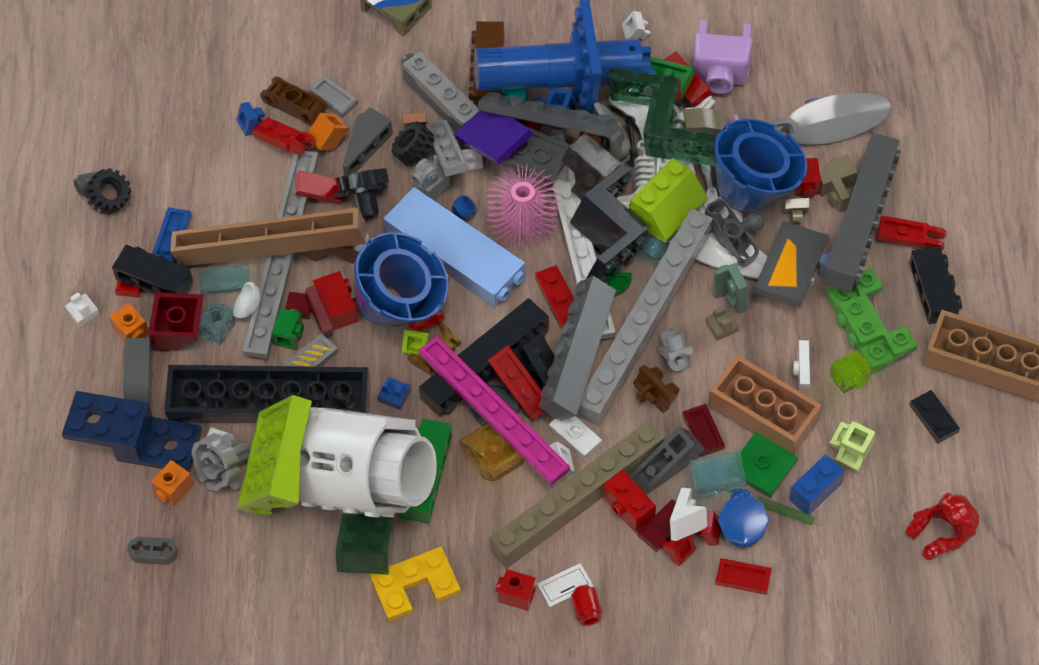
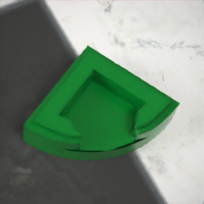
(620, 282)

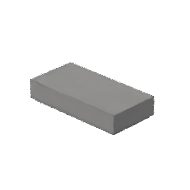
(336, 97)

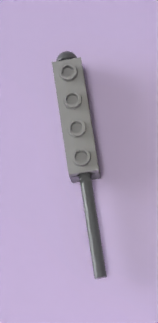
(438, 91)

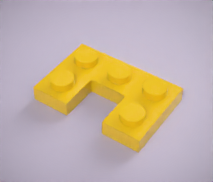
(429, 567)

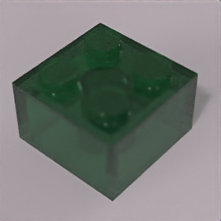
(365, 544)

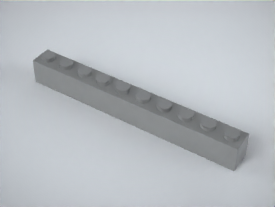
(645, 317)

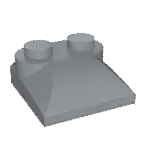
(616, 144)

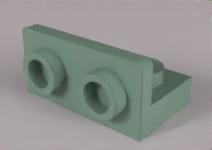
(730, 283)

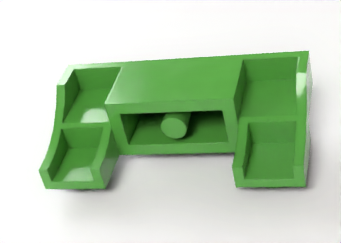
(864, 326)

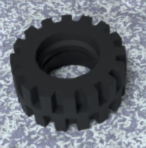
(412, 143)
(117, 182)

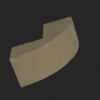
(704, 120)

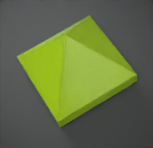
(413, 341)

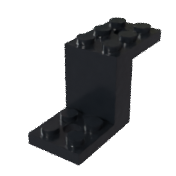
(610, 223)

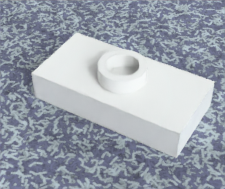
(802, 367)
(576, 436)

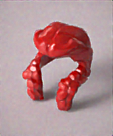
(954, 510)

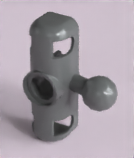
(741, 241)

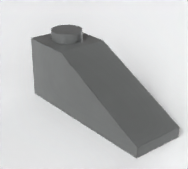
(368, 135)
(667, 460)

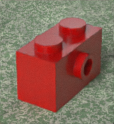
(628, 501)

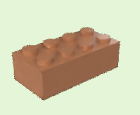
(764, 404)

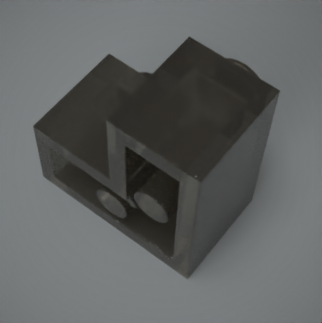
(589, 162)

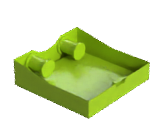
(274, 458)

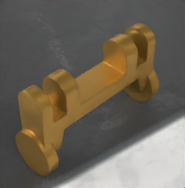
(447, 337)

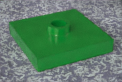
(766, 464)

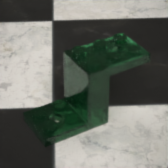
(660, 131)

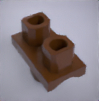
(652, 388)

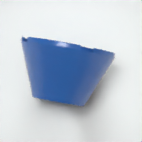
(756, 164)
(409, 269)

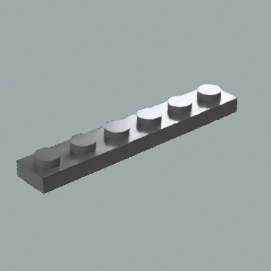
(546, 114)

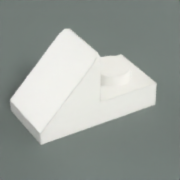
(686, 516)

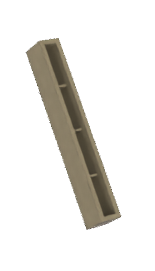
(572, 496)

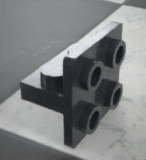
(536, 358)

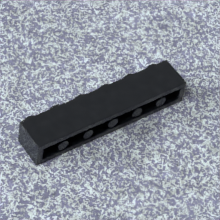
(511, 331)

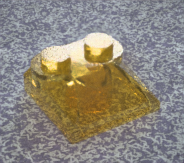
(491, 453)

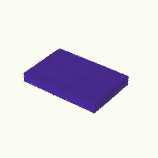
(493, 135)

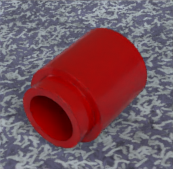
(586, 605)

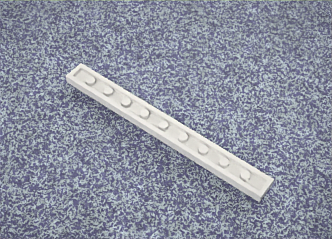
(578, 246)

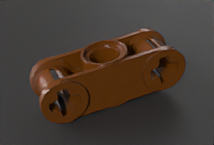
(293, 100)

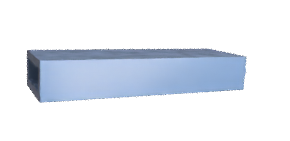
(464, 251)

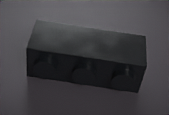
(151, 272)
(934, 283)

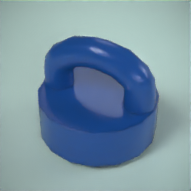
(464, 207)

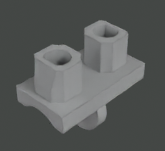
(674, 349)

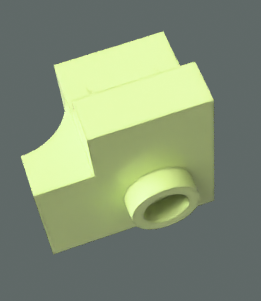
(853, 443)

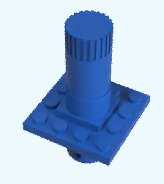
(573, 64)

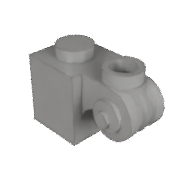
(430, 179)

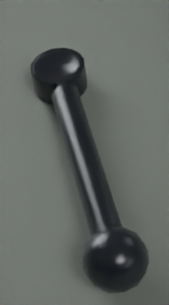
(630, 120)

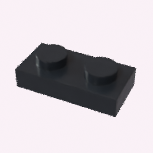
(934, 416)

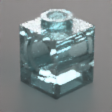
(217, 331)

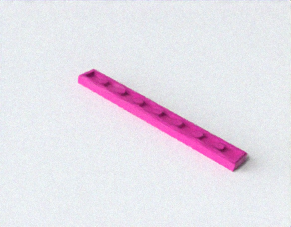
(494, 410)

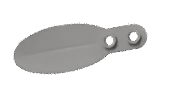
(835, 118)

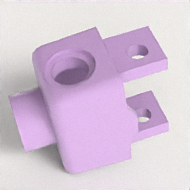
(722, 58)

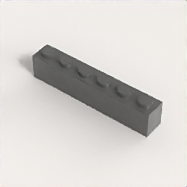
(577, 348)

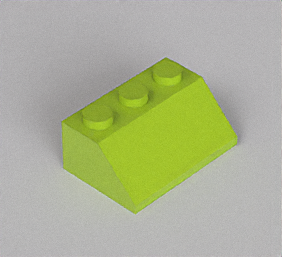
(668, 199)

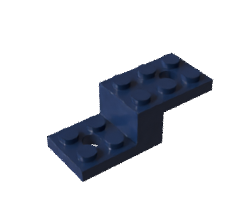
(130, 431)

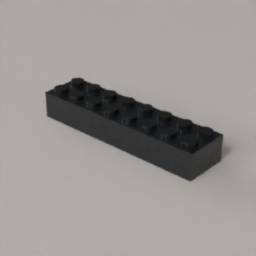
(242, 392)

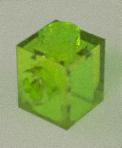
(851, 371)

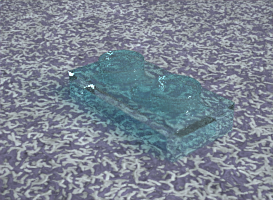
(223, 279)

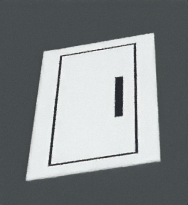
(563, 584)

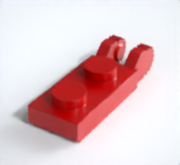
(283, 136)
(910, 233)

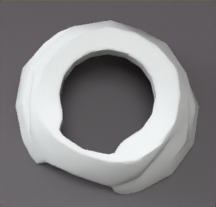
(247, 300)

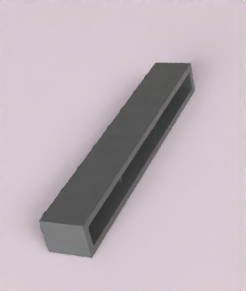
(861, 213)

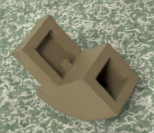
(836, 178)

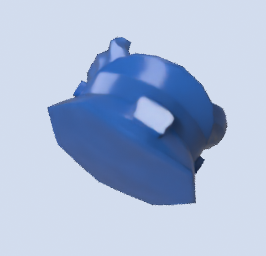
(743, 519)

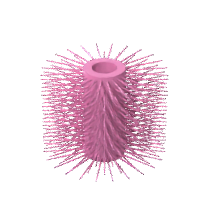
(522, 207)

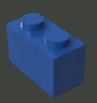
(816, 484)

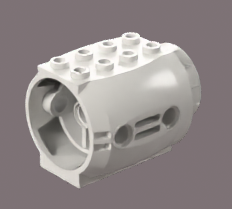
(364, 463)

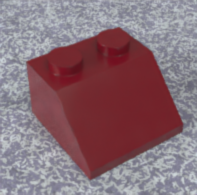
(175, 320)

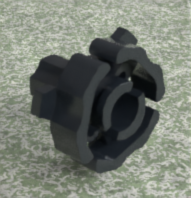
(363, 187)

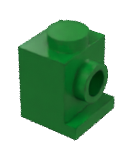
(287, 329)

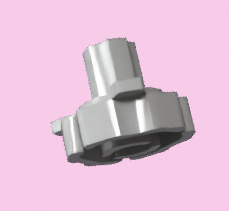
(220, 459)

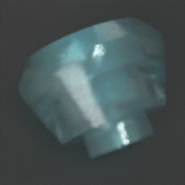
(654, 247)

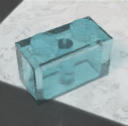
(718, 474)

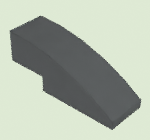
(137, 369)

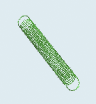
(790, 513)

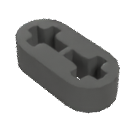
(152, 550)

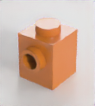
(327, 131)
(129, 323)
(171, 483)

